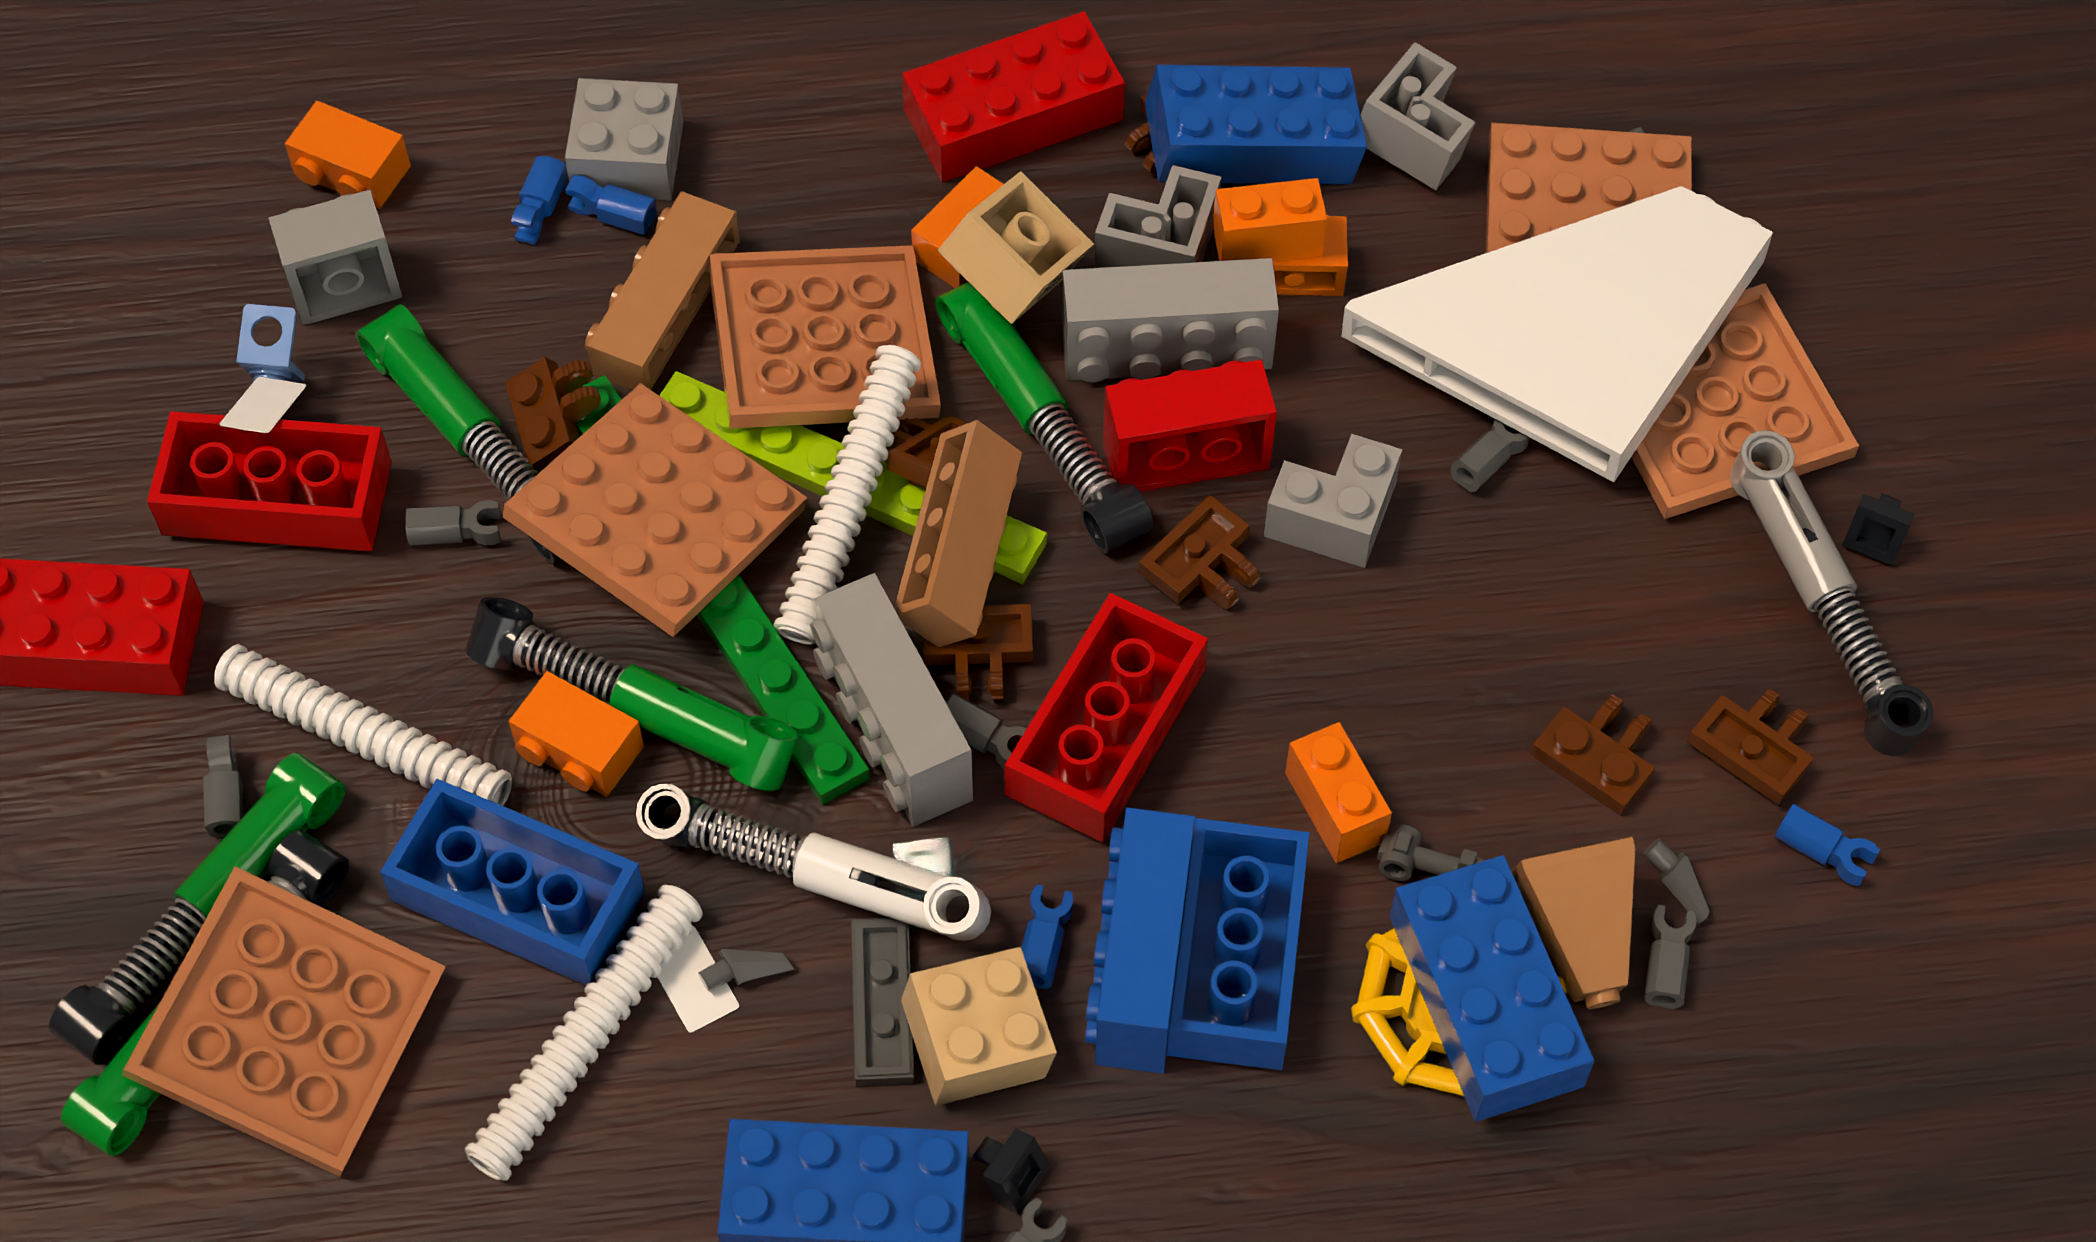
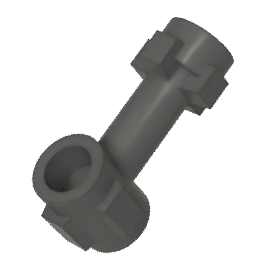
(1403, 852)

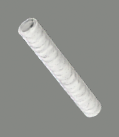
(849, 489)
(354, 726)
(583, 1032)

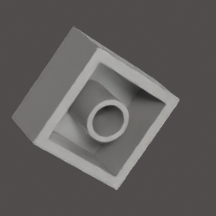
(626, 135)
(335, 257)

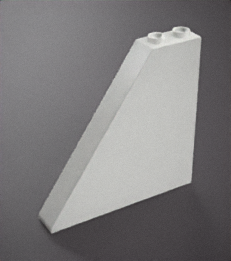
(1574, 327)

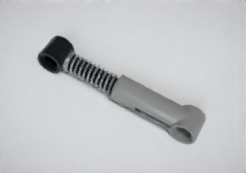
(1827, 588)

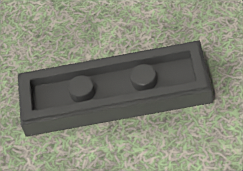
(880, 1024)

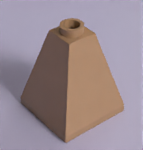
(1584, 915)

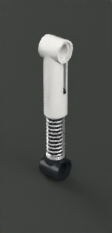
(817, 863)

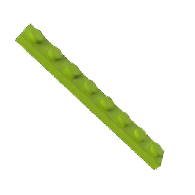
(807, 461)

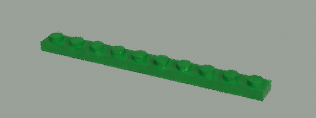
(770, 670)

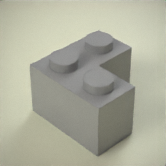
(1411, 123)
(1155, 234)
(1337, 512)

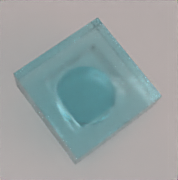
(929, 854)

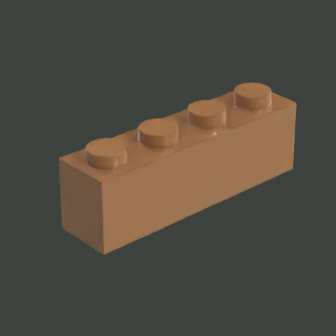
(661, 293)
(958, 534)

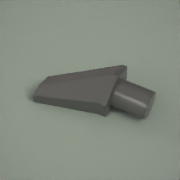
(1678, 877)
(743, 967)

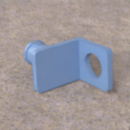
(272, 360)

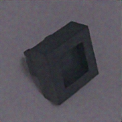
(1878, 528)
(1012, 1168)

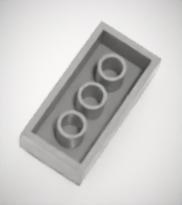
(1167, 318)
(892, 700)

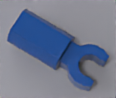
(538, 197)
(612, 204)
(1826, 843)
(1045, 937)

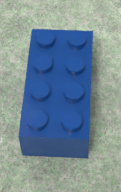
(1256, 123)
(513, 882)
(1139, 940)
(1238, 944)
(1490, 988)
(842, 1183)

